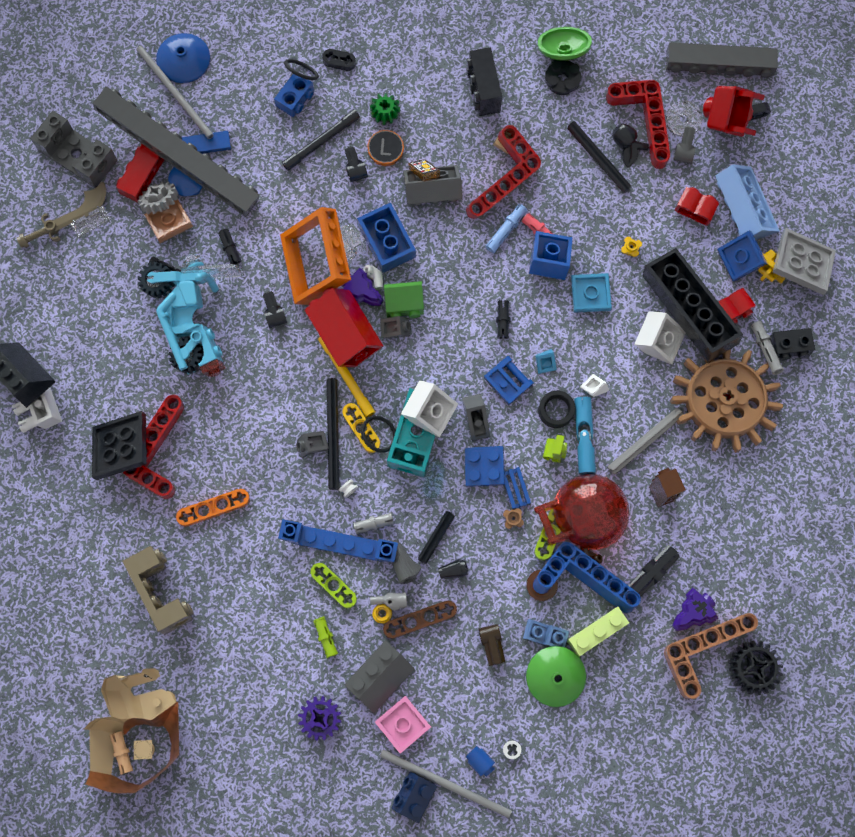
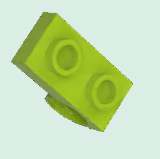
(555, 449)

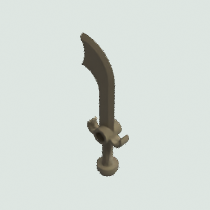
(92, 199)

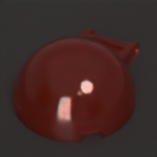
(588, 512)

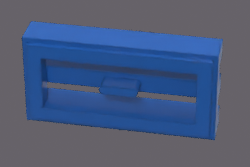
(520, 503)

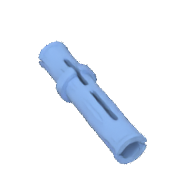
(510, 223)

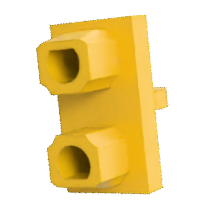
(767, 270)

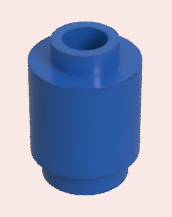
(480, 761)

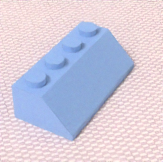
(746, 201)

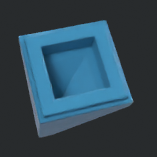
(546, 361)

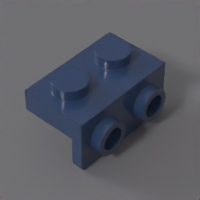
(413, 797)

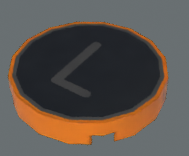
(385, 148)

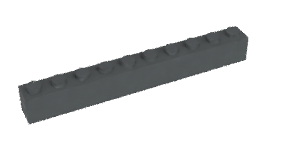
(176, 151)

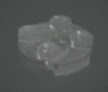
(681, 109)

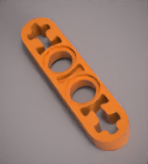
(213, 509)

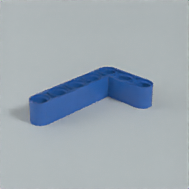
(586, 575)

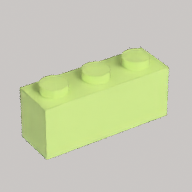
(597, 631)

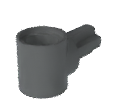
(685, 151)

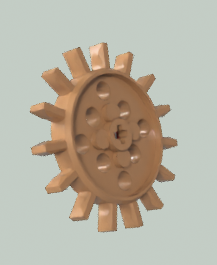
(715, 396)

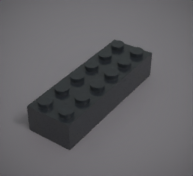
(692, 305)

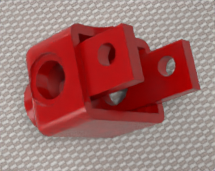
(731, 110)

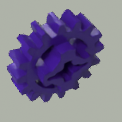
(312, 724)

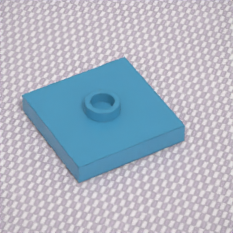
(591, 292)

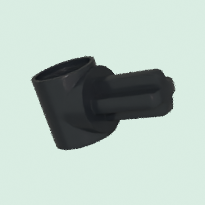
(355, 168)
(274, 313)

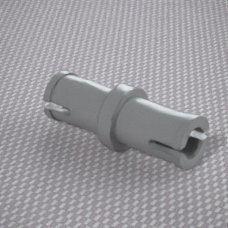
(373, 523)

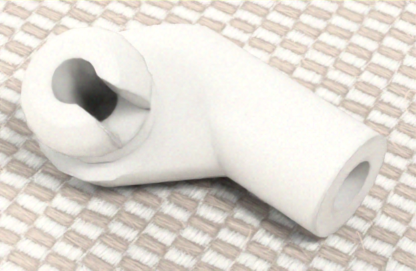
(376, 275)

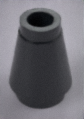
(455, 569)

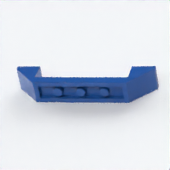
(337, 542)

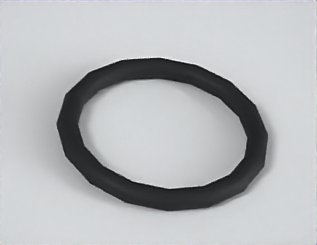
(299, 74)
(364, 436)

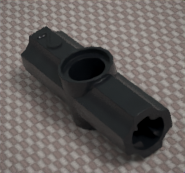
(654, 570)

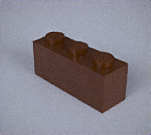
(666, 487)

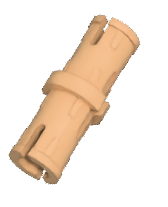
(121, 752)

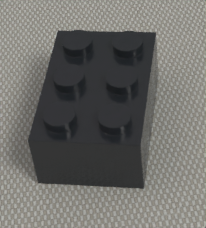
(484, 81)

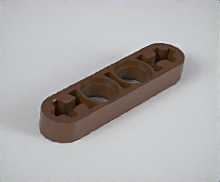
(419, 617)

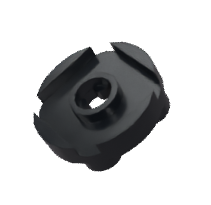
(558, 68)

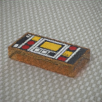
(424, 169)

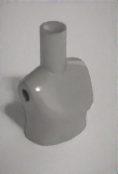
(392, 600)

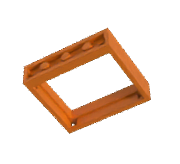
(334, 251)

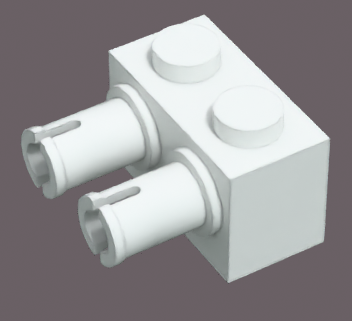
(43, 411)

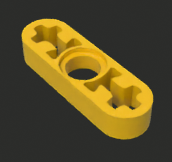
(349, 419)

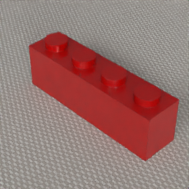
(139, 173)

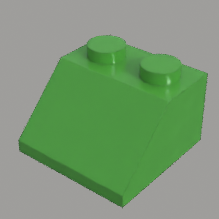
(404, 299)

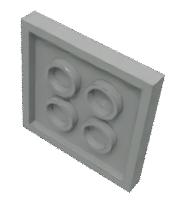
(804, 261)

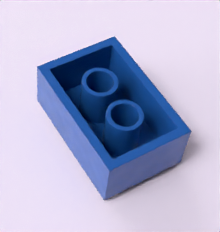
(386, 237)

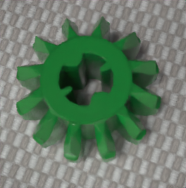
(385, 102)

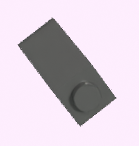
(476, 417)

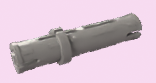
(764, 341)

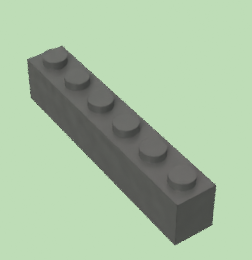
(721, 59)

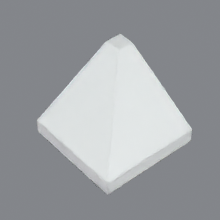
(595, 386)

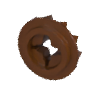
(540, 597)

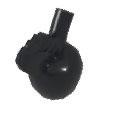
(625, 138)

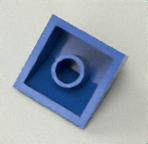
(550, 255)

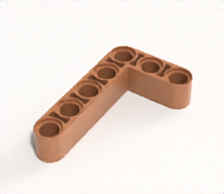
(702, 644)

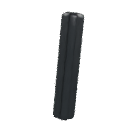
(436, 537)

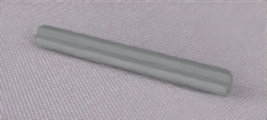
(646, 440)

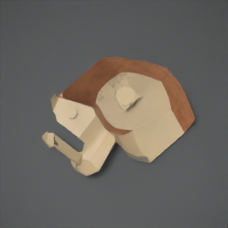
(126, 711)

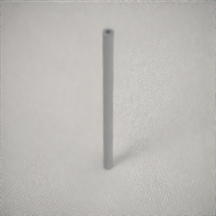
(181, 100)
(445, 783)

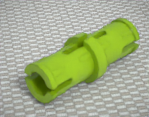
(325, 637)

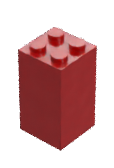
(343, 327)

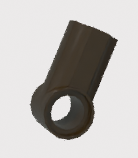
(491, 641)

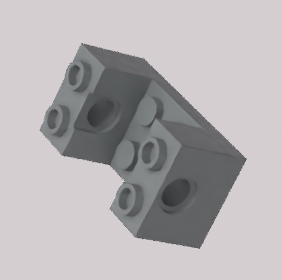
(59, 141)

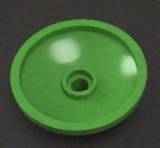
(564, 43)
(544, 668)

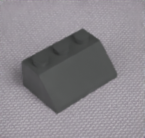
(444, 188)
(379, 676)

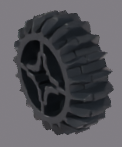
(759, 674)

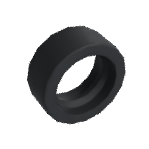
(557, 394)

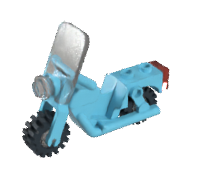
(178, 310)

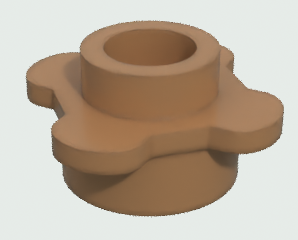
(513, 513)

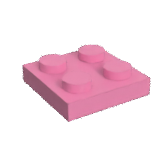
(402, 724)

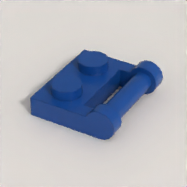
(503, 384)

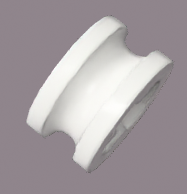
(348, 488)
(518, 749)

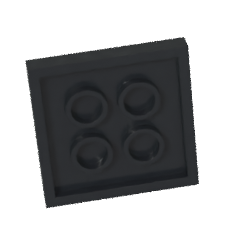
(119, 445)

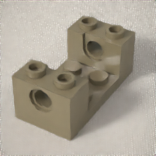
(140, 568)

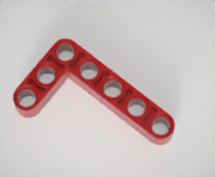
(651, 116)
(508, 179)
(153, 446)

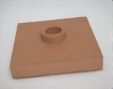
(169, 222)

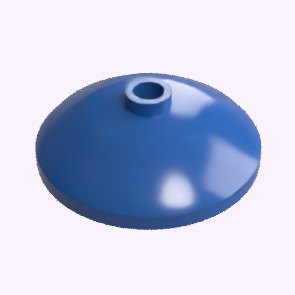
(185, 66)

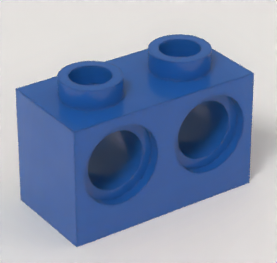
(290, 93)

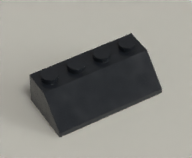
(22, 373)

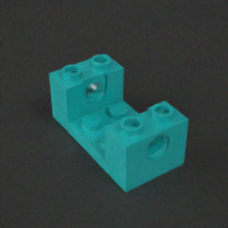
(410, 451)

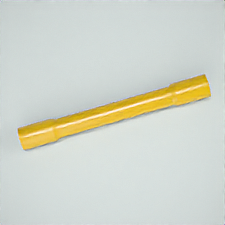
(362, 401)

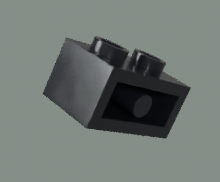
(793, 343)

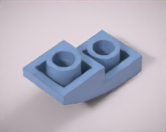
(545, 634)

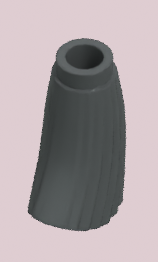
(404, 566)

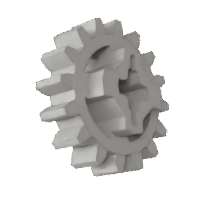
(158, 197)

